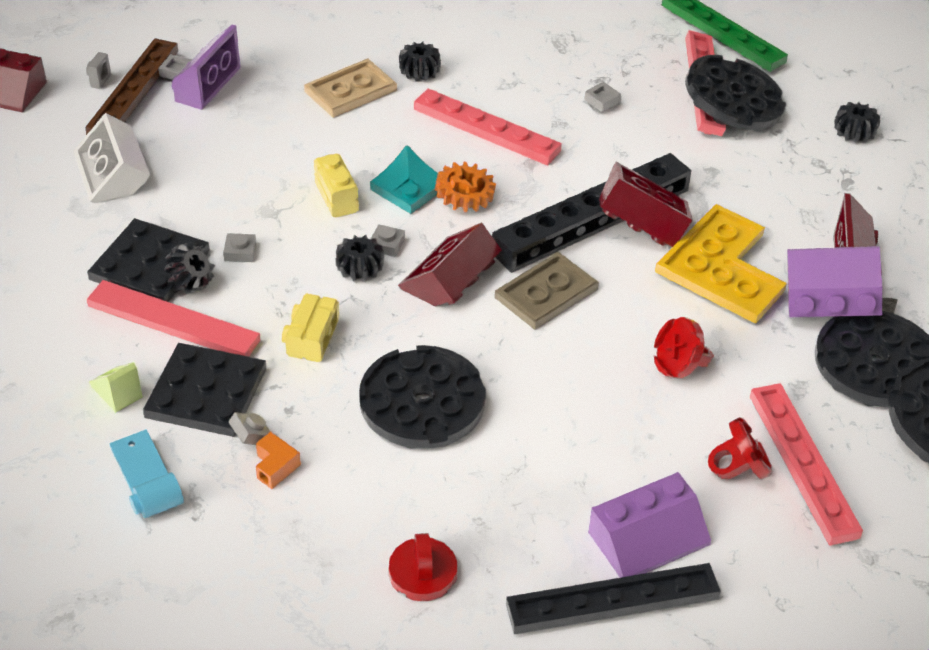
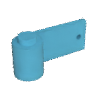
(148, 480)

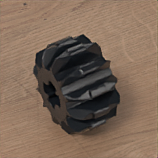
(419, 61)
(857, 122)
(359, 257)
(189, 267)

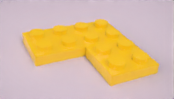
(711, 264)

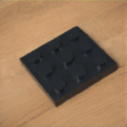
(138, 258)
(204, 388)

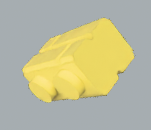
(336, 185)
(311, 327)

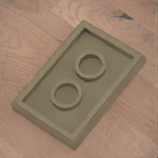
(546, 290)

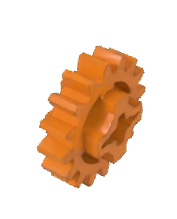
(465, 186)

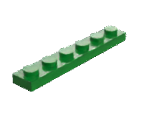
(728, 32)

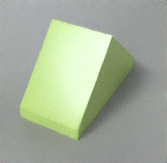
(118, 386)

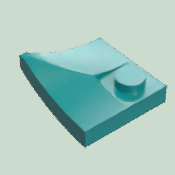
(406, 181)

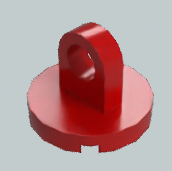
(681, 348)
(745, 453)
(422, 568)

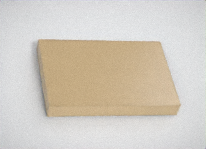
(350, 87)

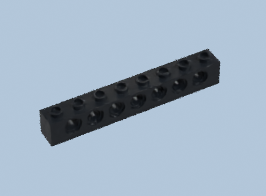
(577, 217)

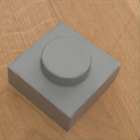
(172, 66)
(98, 70)
(602, 96)
(389, 238)
(239, 247)
(249, 427)

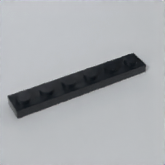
(612, 598)

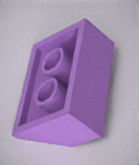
(208, 70)
(834, 282)
(649, 526)

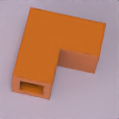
(277, 461)

